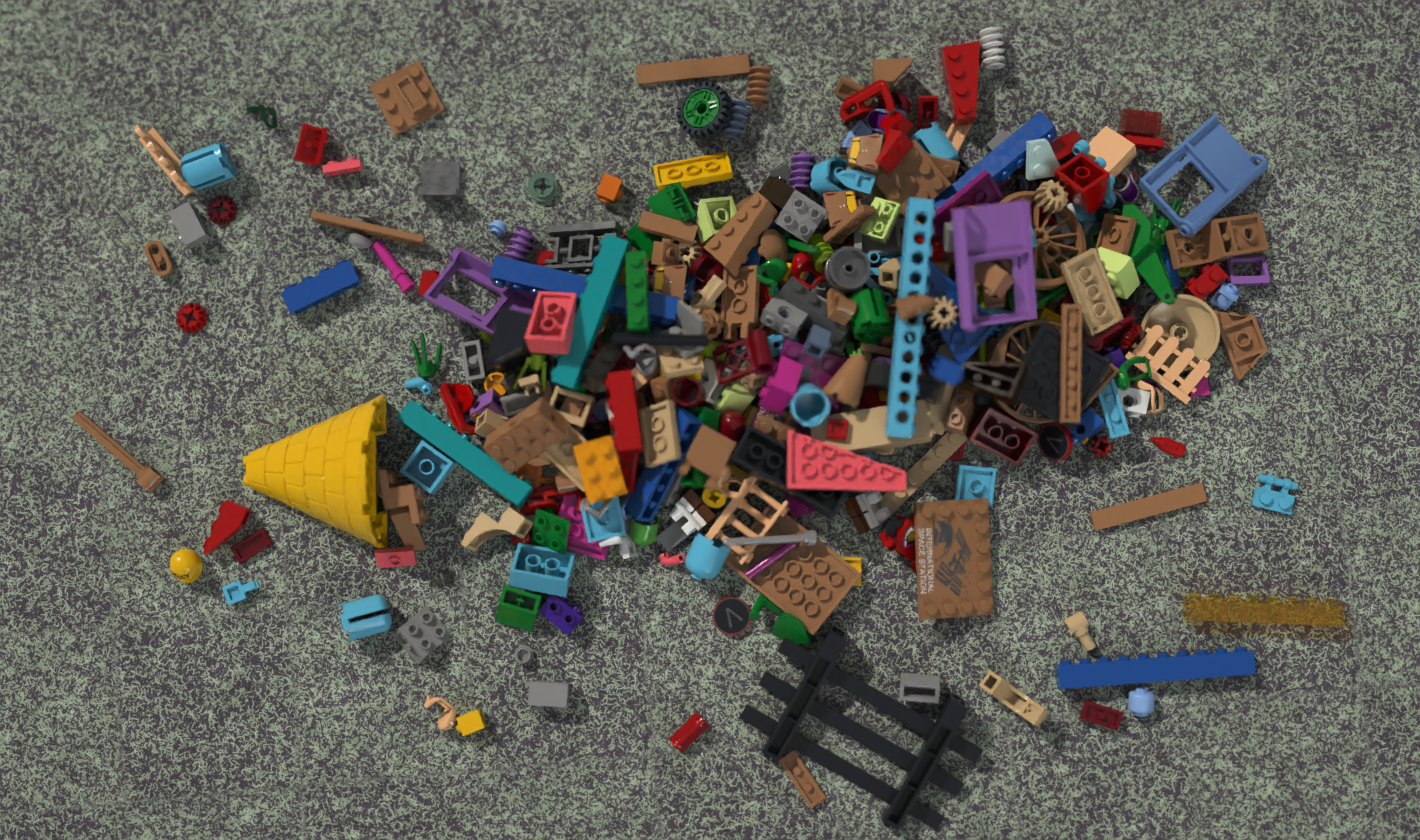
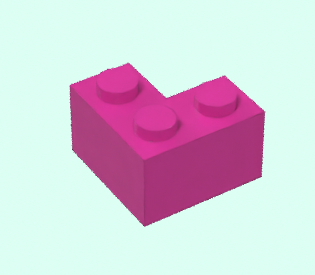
(781, 385)

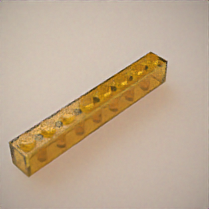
(1263, 611)

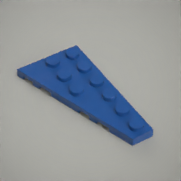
(960, 343)

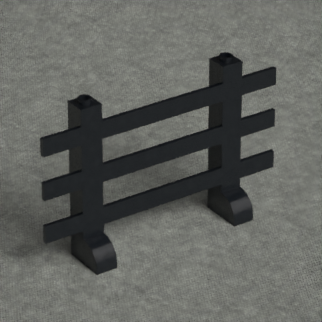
(920, 766)

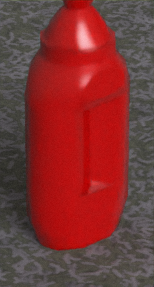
(1169, 446)

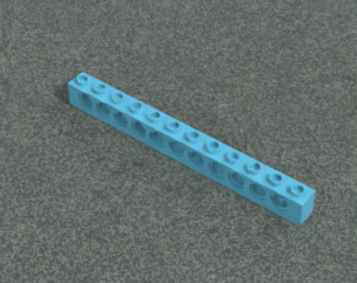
(893, 427)

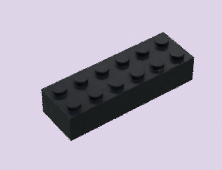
(767, 461)

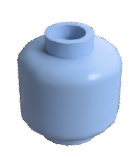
(1141, 701)

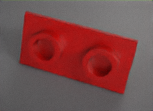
(937, 248)
(688, 732)

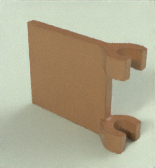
(708, 454)

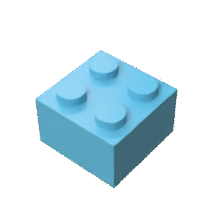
(428, 467)

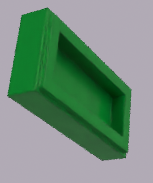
(803, 246)

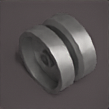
(847, 259)

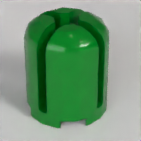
(871, 316)

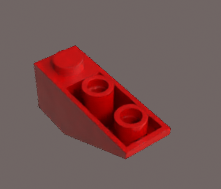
(230, 521)

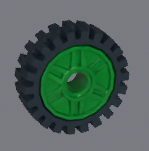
(705, 124)

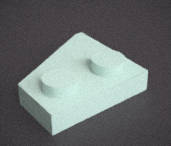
(1040, 159)

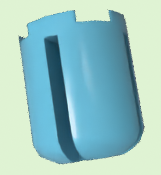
(936, 142)
(207, 166)
(367, 626)

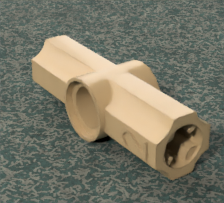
(706, 297)

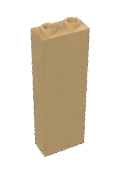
(867, 429)

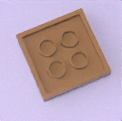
(393, 106)
(913, 177)

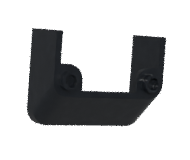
(508, 340)

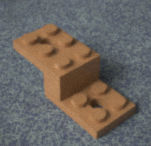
(1217, 241)

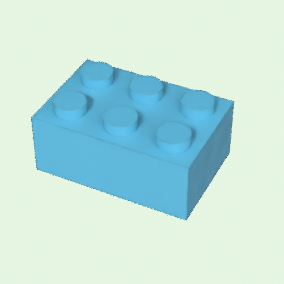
(541, 570)

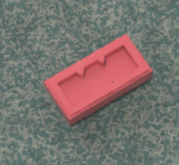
(395, 557)

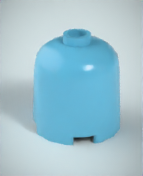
(809, 405)
(706, 557)

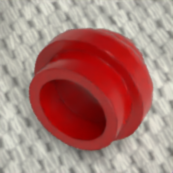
(527, 540)

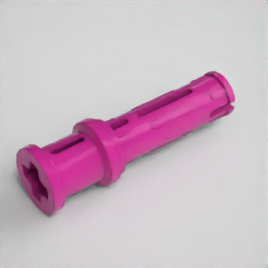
(398, 273)

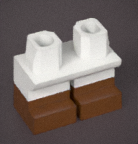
(865, 502)
(688, 504)

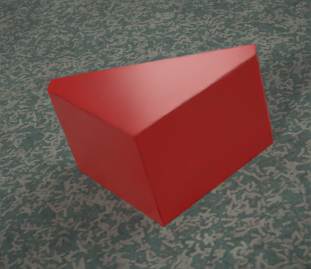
(926, 111)

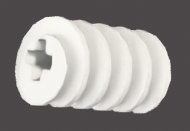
(990, 48)

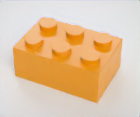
(599, 469)

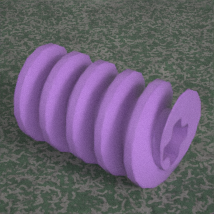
(801, 169)
(520, 244)

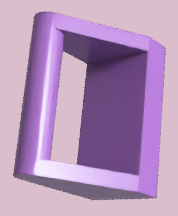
(1261, 280)

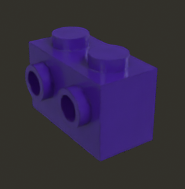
(561, 613)

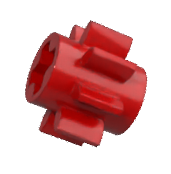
(1106, 449)

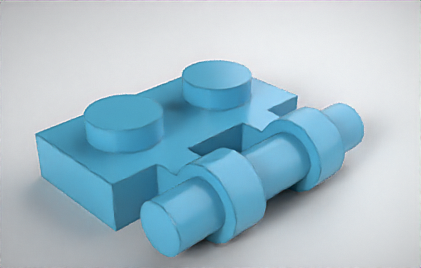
(1274, 500)

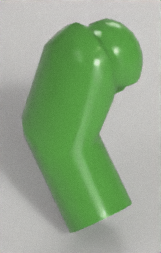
(850, 349)

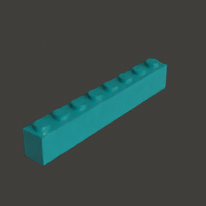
(592, 310)
(464, 453)

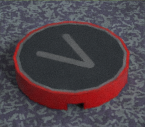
(1055, 441)
(731, 615)

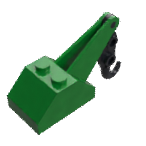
(1147, 259)

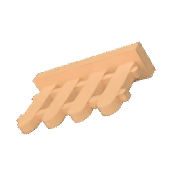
(165, 157)
(1184, 358)

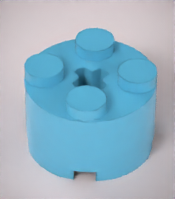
(825, 178)

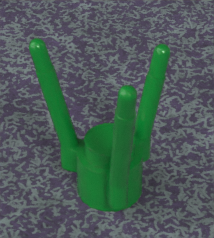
(1163, 221)
(426, 367)

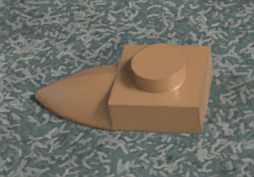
(913, 305)

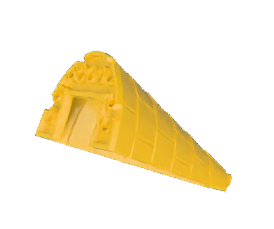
(328, 471)

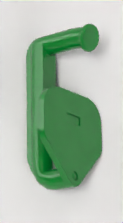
(786, 625)

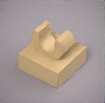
(530, 382)

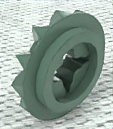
(536, 181)

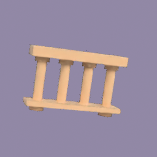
(728, 517)

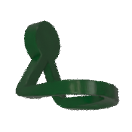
(254, 109)

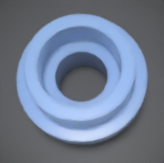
(498, 228)

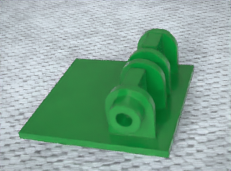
(672, 203)
(550, 530)

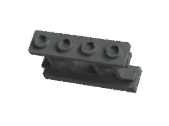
(577, 234)

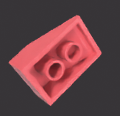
(552, 323)

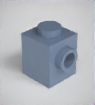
(817, 342)

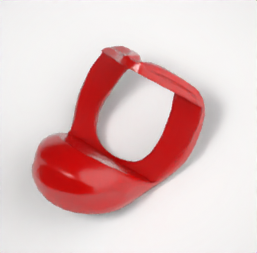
(802, 263)

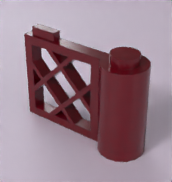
(1098, 342)
(758, 355)

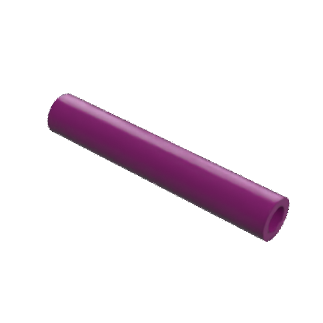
(769, 559)

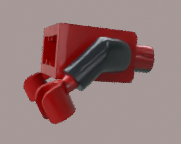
(900, 537)

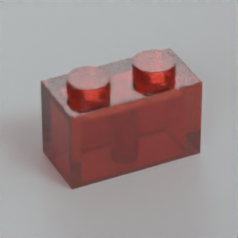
(1140, 123)

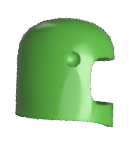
(643, 534)

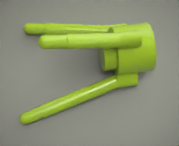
(536, 362)

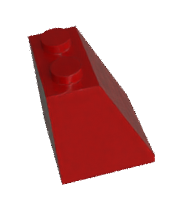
(1084, 182)

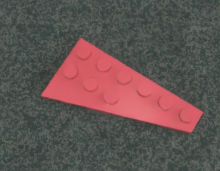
(829, 467)

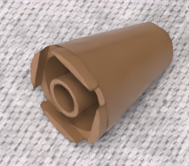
(848, 382)

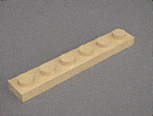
(923, 470)

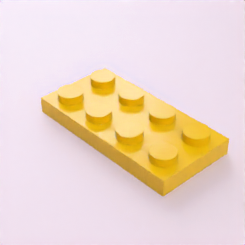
(693, 171)

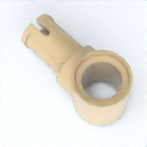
(1079, 628)

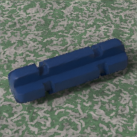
(690, 285)

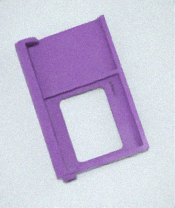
(988, 235)
(479, 271)

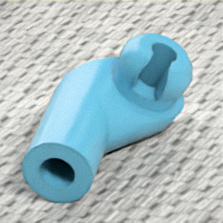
(420, 383)

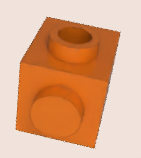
(610, 189)

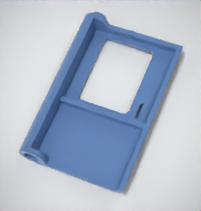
(1220, 162)

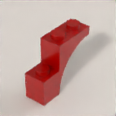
(896, 142)

